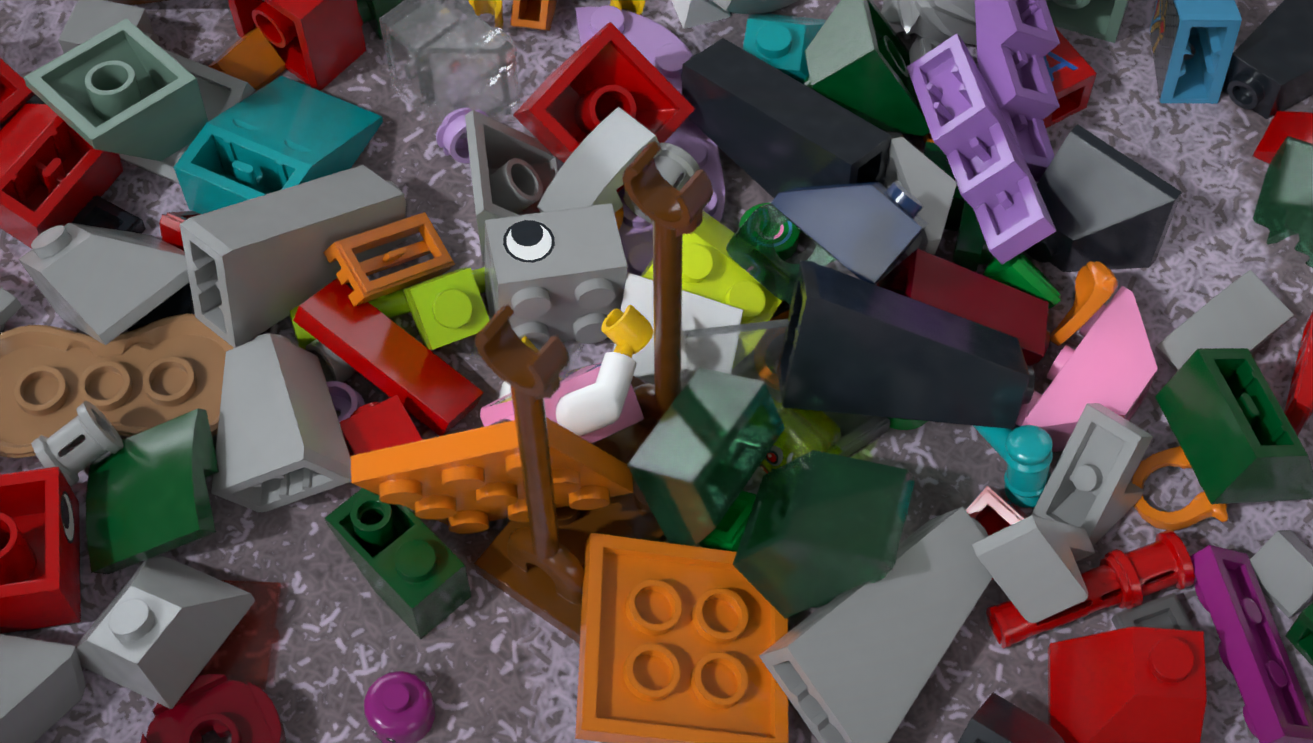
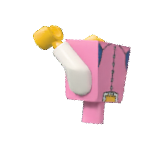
(595, 397)

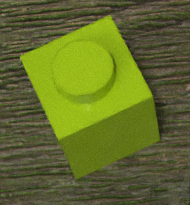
(447, 308)

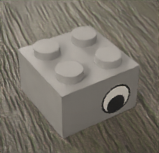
(556, 272)

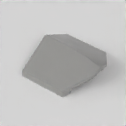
(927, 184)

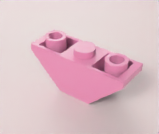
(1106, 368)

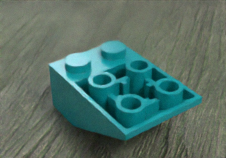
(272, 143)

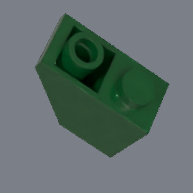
(401, 560)

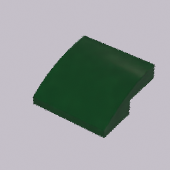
(150, 493)

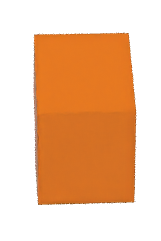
(533, 14)

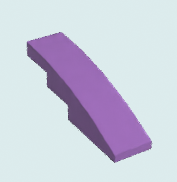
(1010, 57)
(980, 149)

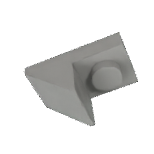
(1095, 472)
(1037, 565)

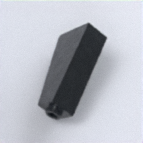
(1274, 62)
(777, 125)
(895, 357)

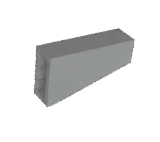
(268, 254)
(874, 647)

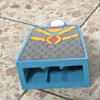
(1211, 29)

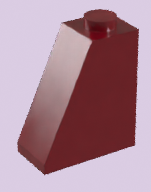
(973, 298)

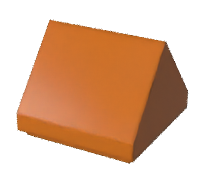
(251, 60)

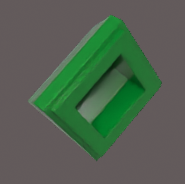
(1024, 276)

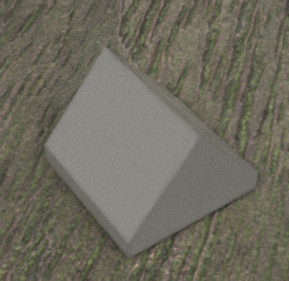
(1285, 572)

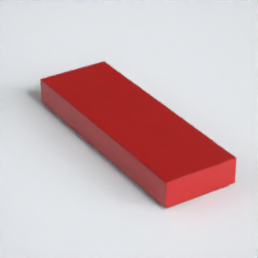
(388, 357)

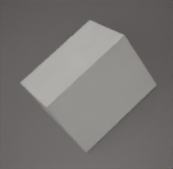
(506, 170)

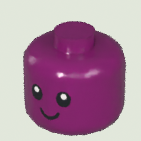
(399, 708)

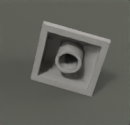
(104, 276)
(162, 629)

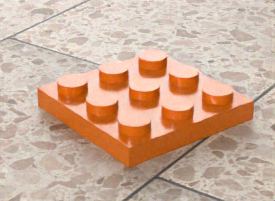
(479, 476)
(674, 647)

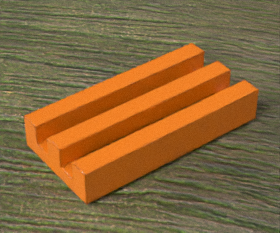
(357, 272)

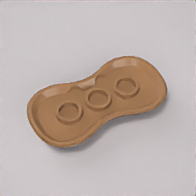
(132, 380)

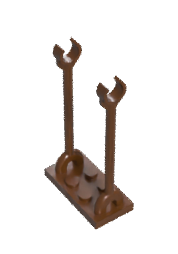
(544, 558)

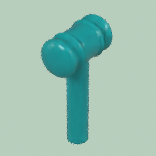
(1027, 459)

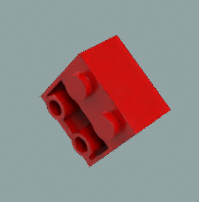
(47, 172)

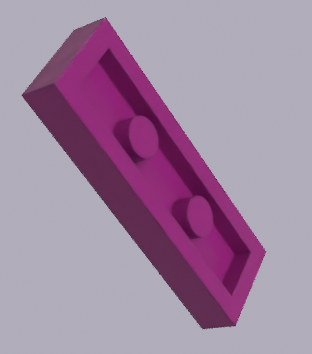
(1252, 647)

